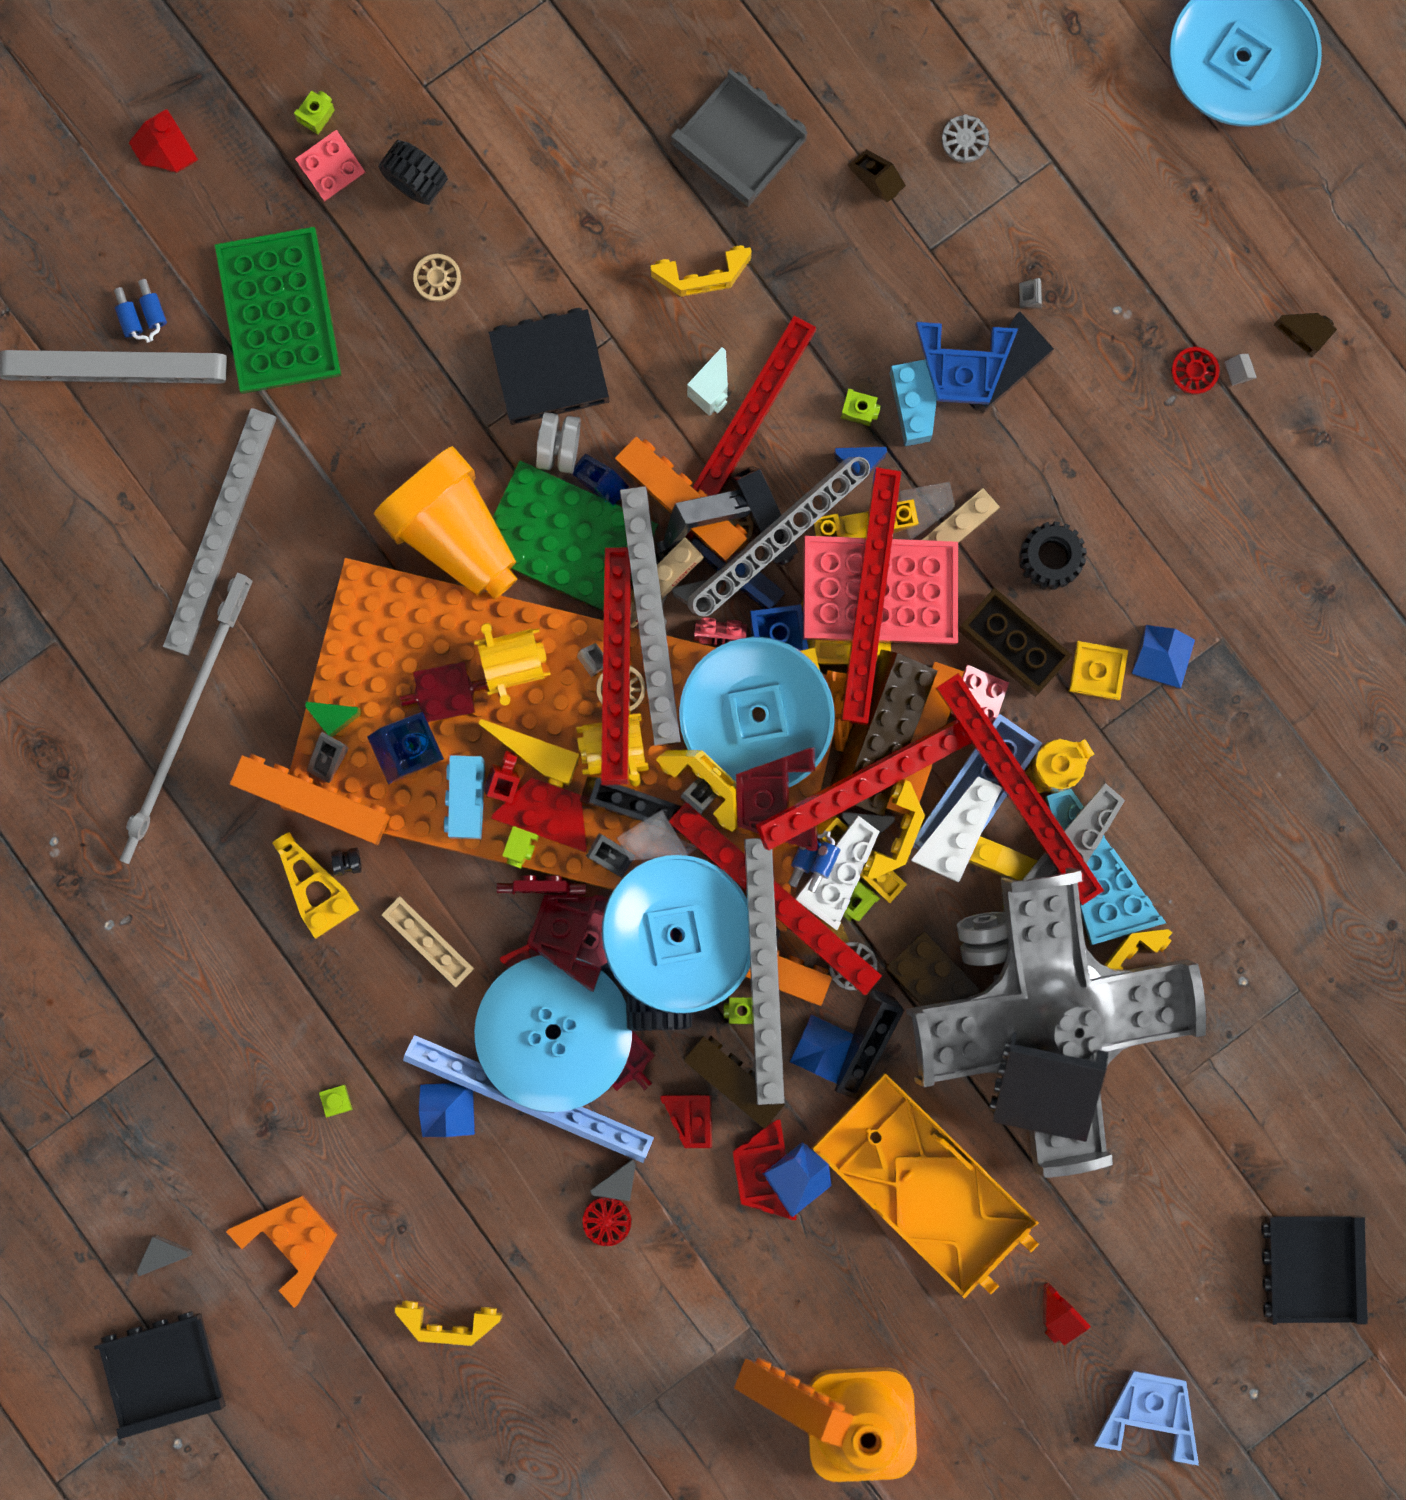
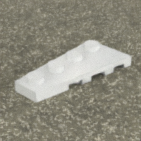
(957, 835)
(835, 892)

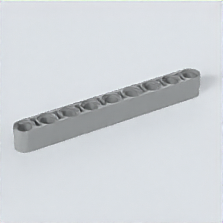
(112, 366)
(790, 531)

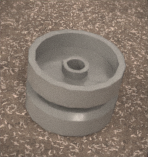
(556, 442)
(983, 938)

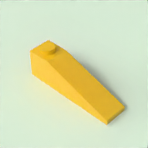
(549, 760)
(1001, 859)
(886, 885)

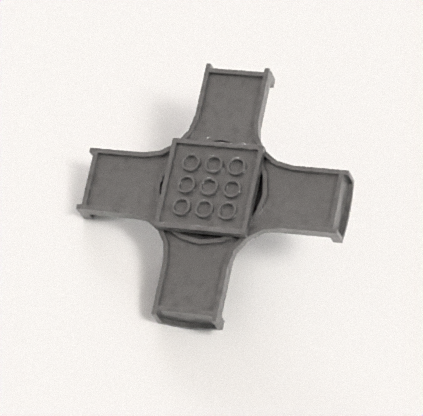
(1056, 1004)

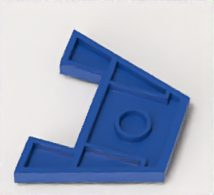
(964, 374)

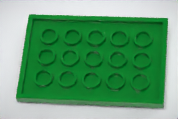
(278, 310)
(560, 533)

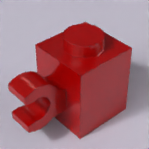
(502, 779)

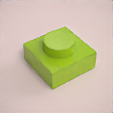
(335, 1101)

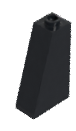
(1026, 353)
(762, 506)

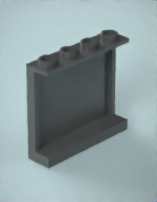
(740, 138)

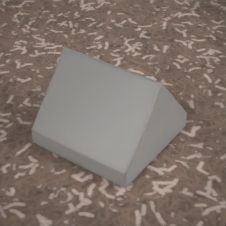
(1030, 294)
(1240, 369)
(591, 659)

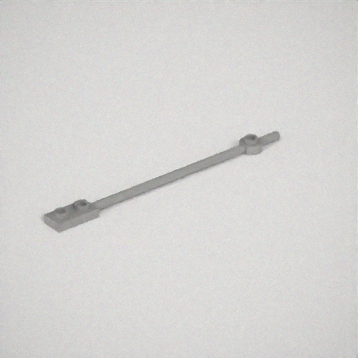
(228, 613)

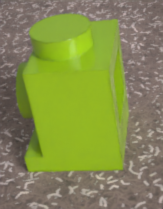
(315, 119)
(853, 413)
(519, 847)
(867, 898)
(730, 1011)

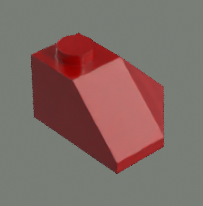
(162, 144)
(1060, 1317)

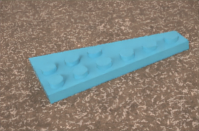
(1122, 904)

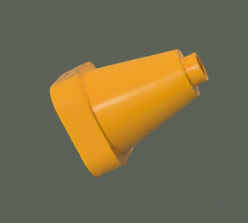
(450, 524)
(879, 1405)

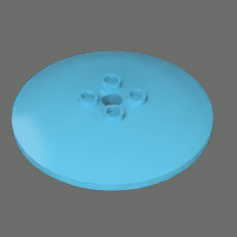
(1281, 65)
(752, 674)
(713, 925)
(545, 1071)

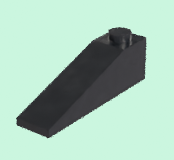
(625, 801)
(868, 1042)

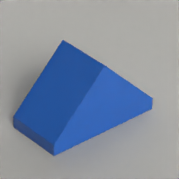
(873, 455)

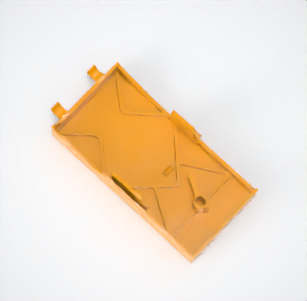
(926, 1186)

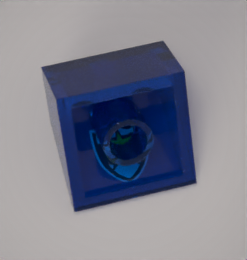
(405, 747)

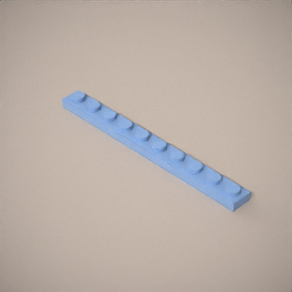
(577, 1121)

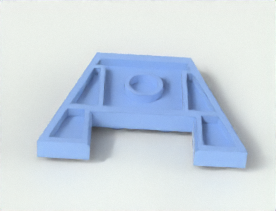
(1152, 1404)

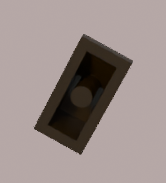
(877, 175)
(1307, 330)

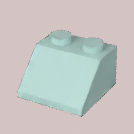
(710, 384)

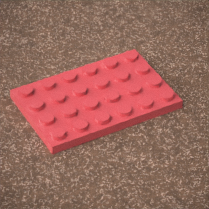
(918, 593)

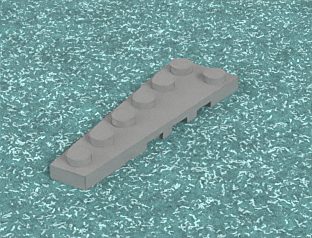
(1085, 829)

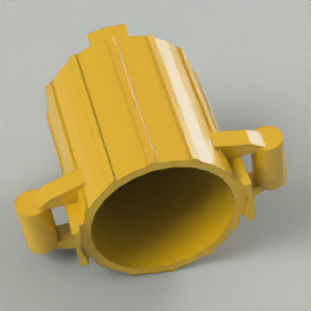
(510, 660)
(591, 748)
(1059, 765)

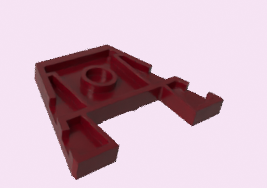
(765, 793)
(560, 932)

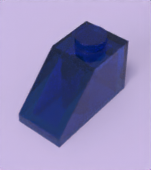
(599, 479)

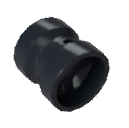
(352, 861)

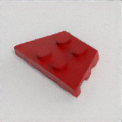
(547, 813)
(752, 1161)

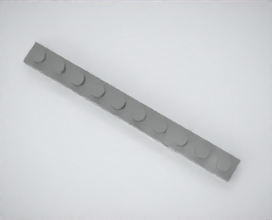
(219, 532)
(650, 616)
(764, 973)

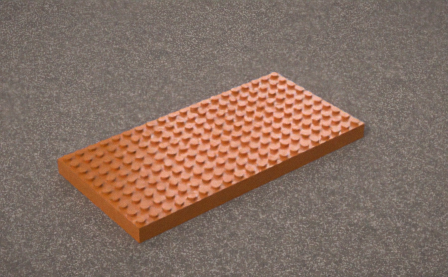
(404, 623)

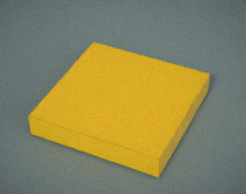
(1098, 670)

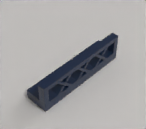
(758, 588)

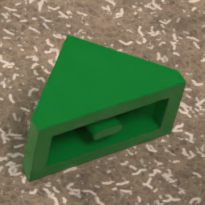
(333, 717)

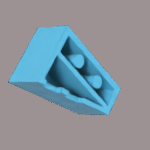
(914, 401)
(465, 797)

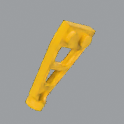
(327, 914)

